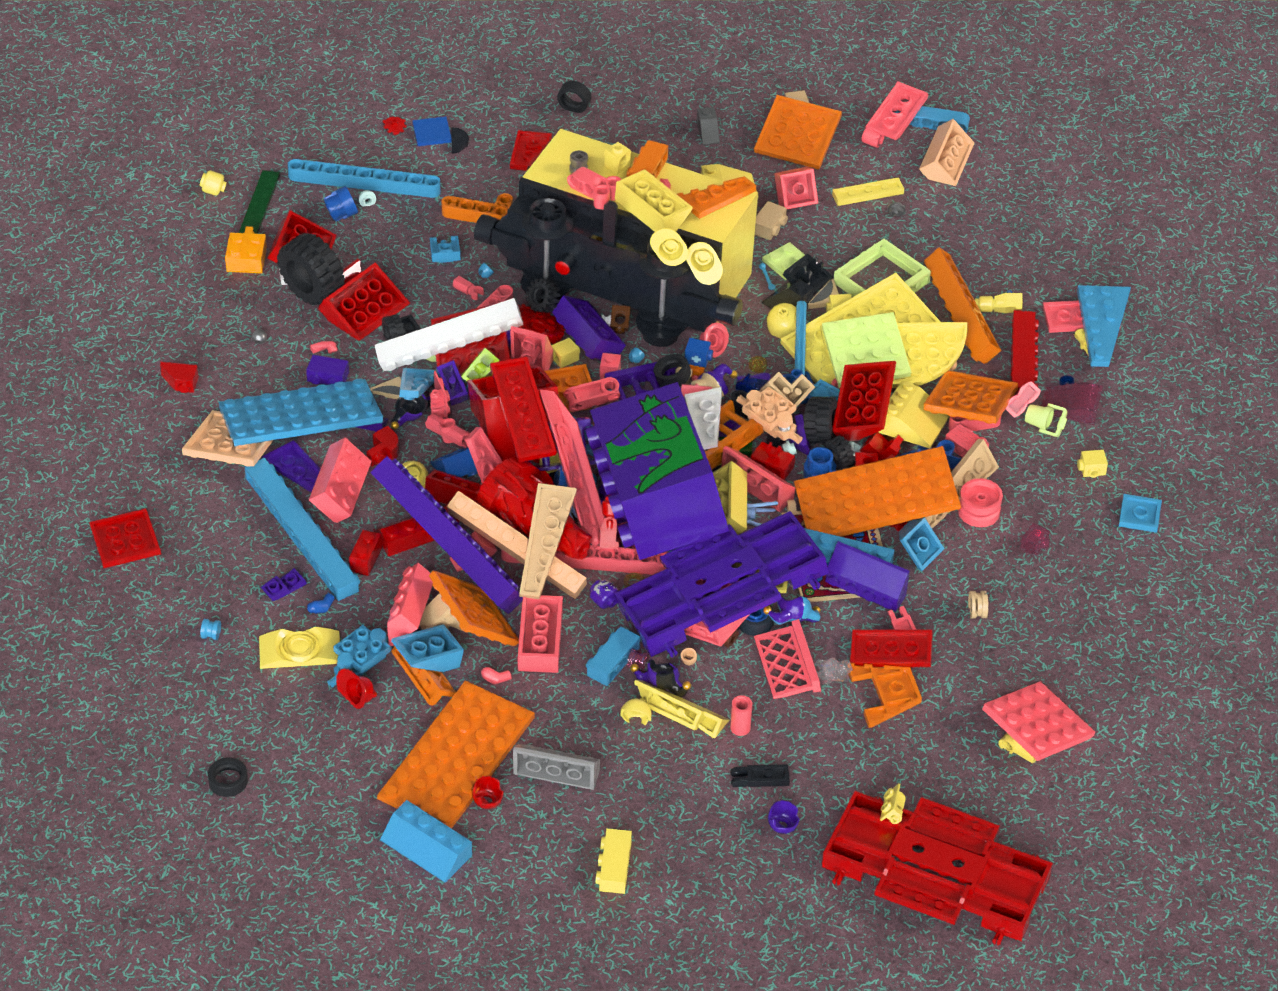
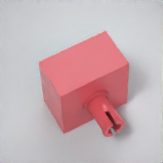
(796, 187)

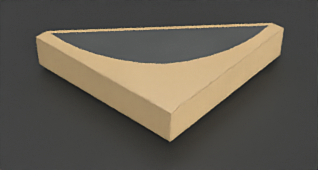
(822, 296)
(389, 389)

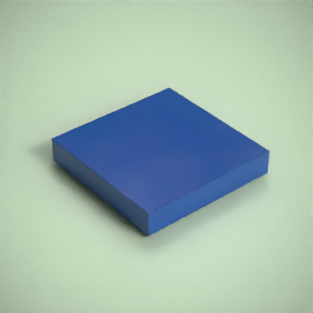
(431, 131)

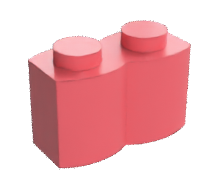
(1026, 395)

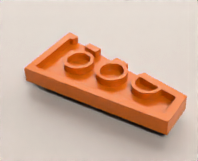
(717, 196)

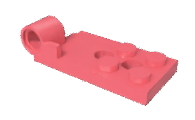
(893, 124)

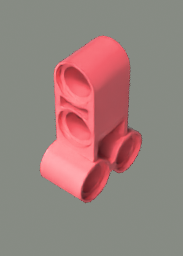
(593, 186)

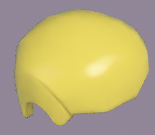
(636, 708)

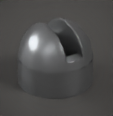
(259, 336)

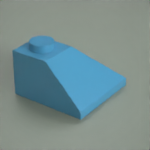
(920, 542)

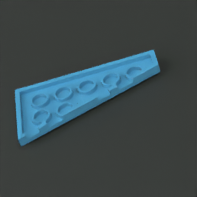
(1101, 317)

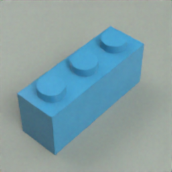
(612, 656)

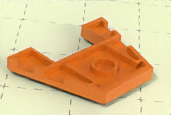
(894, 688)

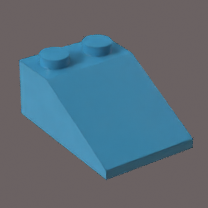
(430, 649)

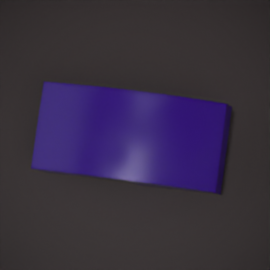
(278, 588)

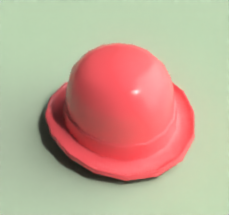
(718, 336)

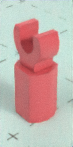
(467, 287)

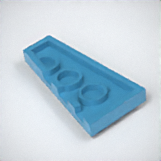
(415, 382)

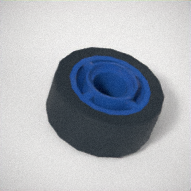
(757, 623)

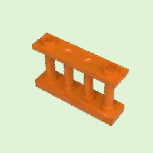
(735, 439)

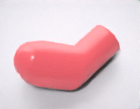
(323, 345)
(495, 677)

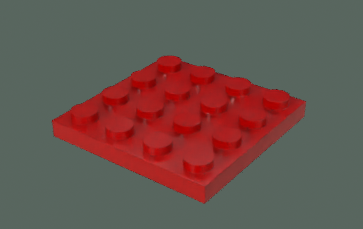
(465, 355)

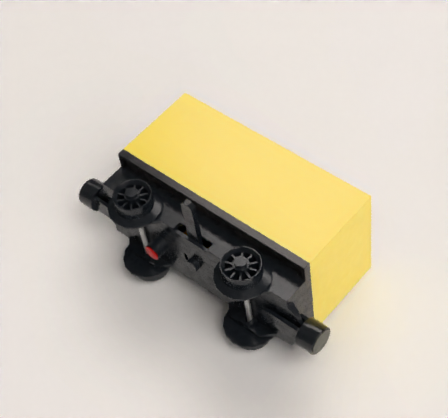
(608, 252)

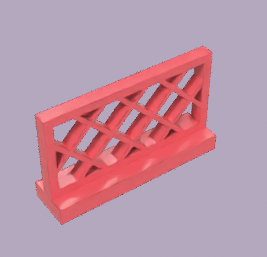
(803, 654)

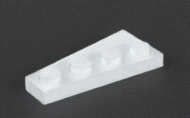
(705, 413)

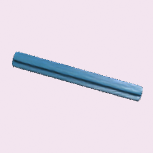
(800, 339)

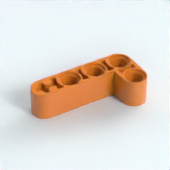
(471, 210)

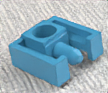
(445, 251)

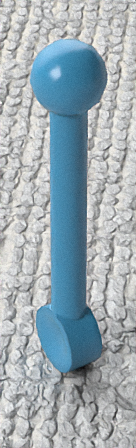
(762, 266)

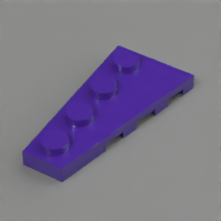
(294, 464)

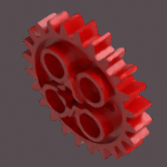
(541, 323)

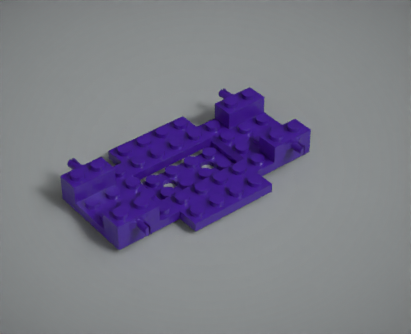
(667, 600)

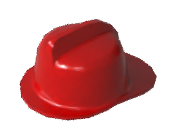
(355, 688)

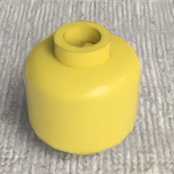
(213, 182)

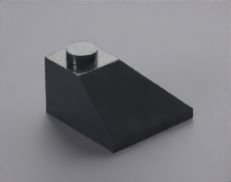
(790, 294)

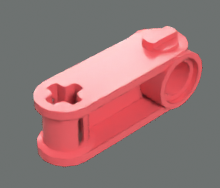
(592, 394)

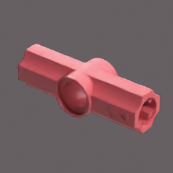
(447, 429)

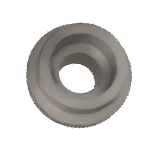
(896, 209)

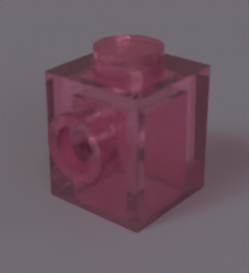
(1035, 540)

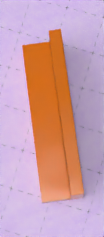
(428, 682)

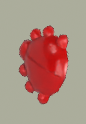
(394, 125)

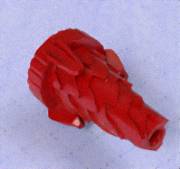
(511, 496)

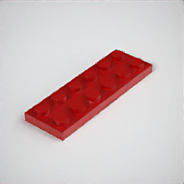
(523, 409)

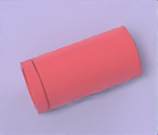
(741, 715)

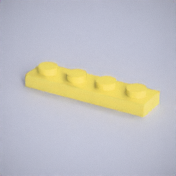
(868, 191)

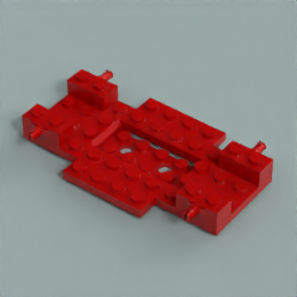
(1001, 878)

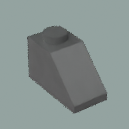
(708, 126)

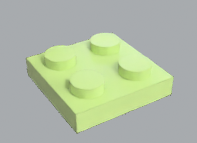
(782, 258)

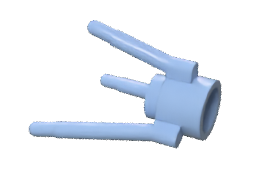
(753, 508)

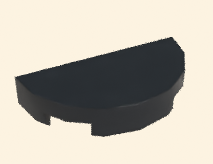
(459, 140)

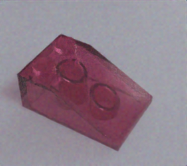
(1078, 399)

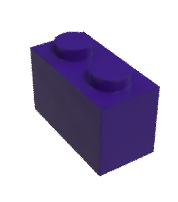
(327, 370)
(452, 382)

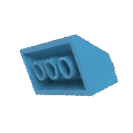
(426, 841)

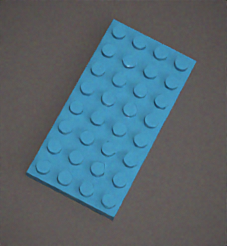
(300, 412)

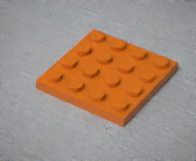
(798, 132)
(970, 397)
(473, 609)

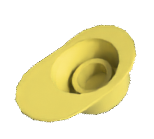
(669, 246)
(704, 263)

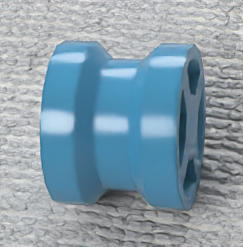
(210, 629)

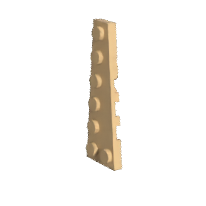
(974, 465)
(547, 525)

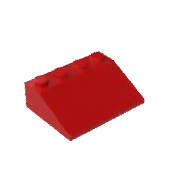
(363, 303)
(863, 399)

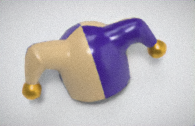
(715, 378)

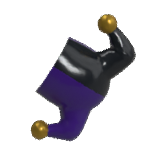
(409, 410)
(663, 677)

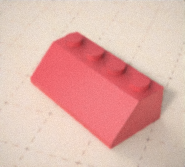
(760, 481)
(409, 602)

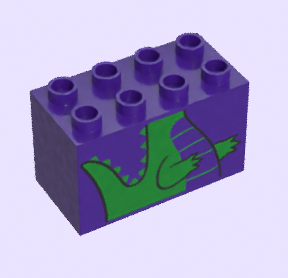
(655, 472)

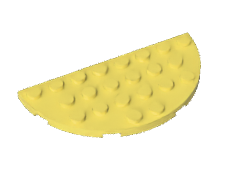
(929, 348)

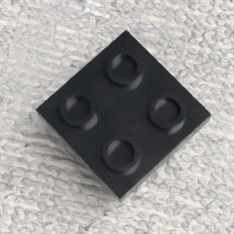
(809, 271)

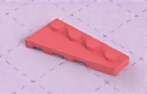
(482, 452)

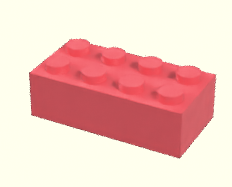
(340, 480)
(540, 634)

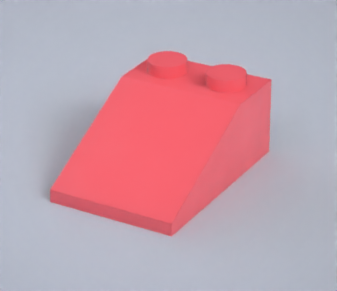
(531, 345)

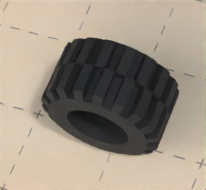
(819, 419)

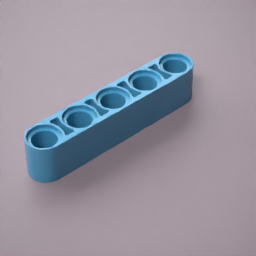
(934, 117)

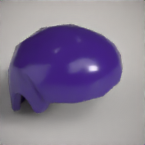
(783, 812)

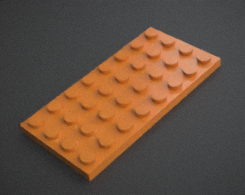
(878, 493)
(457, 748)

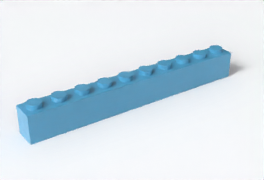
(302, 529)

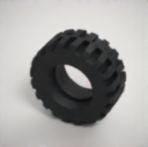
(310, 268)

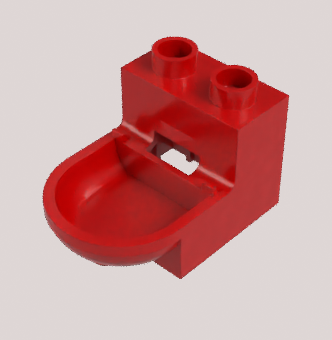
(489, 412)

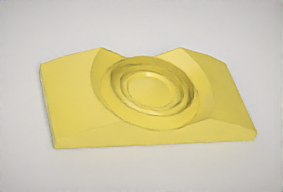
(298, 648)

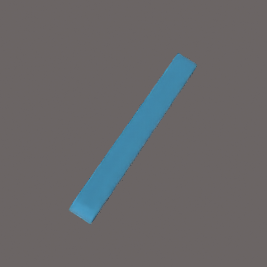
(364, 178)

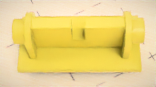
(893, 805)

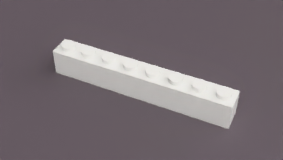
(448, 335)

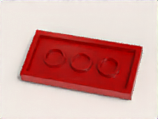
(892, 648)

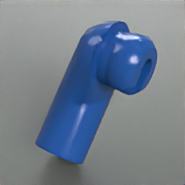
(322, 605)

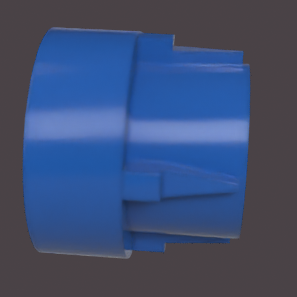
(340, 204)
(819, 462)

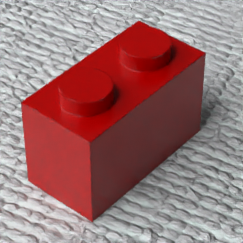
(365, 552)

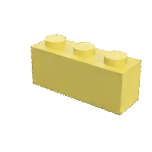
(614, 861)

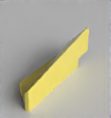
(681, 709)

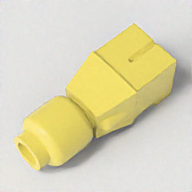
(1001, 303)

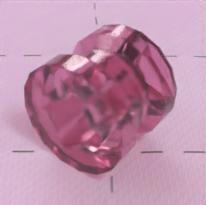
(638, 658)

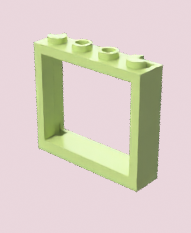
(919, 273)

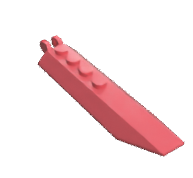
(574, 465)

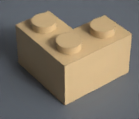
(794, 392)
(438, 613)

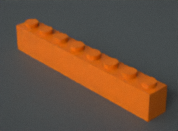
(962, 305)

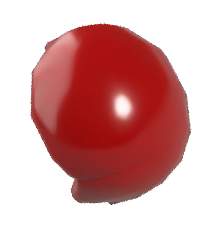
(490, 788)

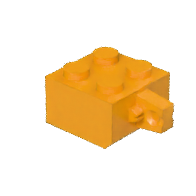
(246, 252)

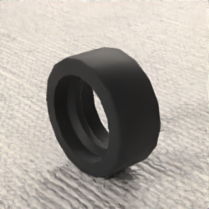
(577, 88)
(668, 362)
(231, 789)

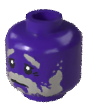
(603, 594)

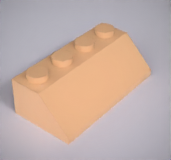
(947, 154)

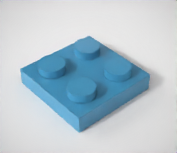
(1140, 513)

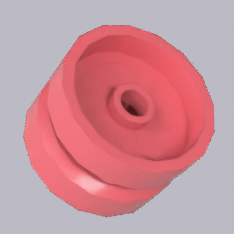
(980, 502)

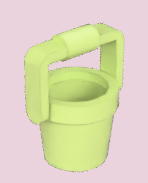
(1042, 418)

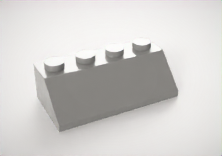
(555, 766)

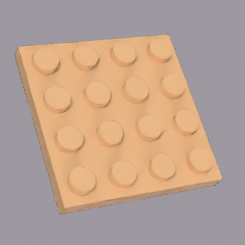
(214, 443)

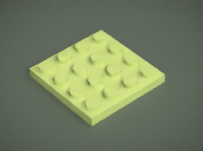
(865, 341)

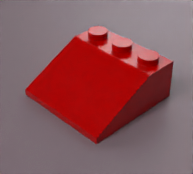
(293, 226)

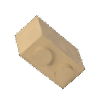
(770, 220)

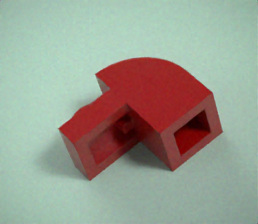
(385, 444)
(884, 448)

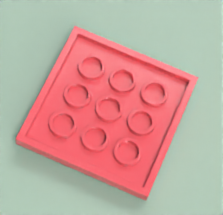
(1038, 720)

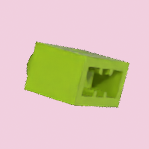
(480, 366)

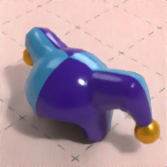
(793, 610)

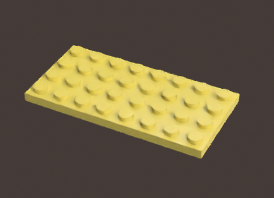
(884, 297)

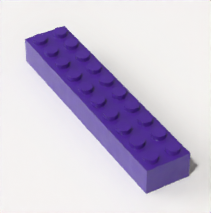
(448, 533)

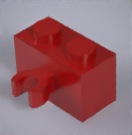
(774, 459)

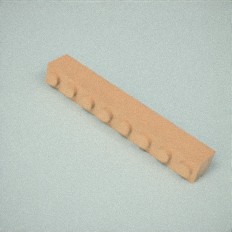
(512, 542)

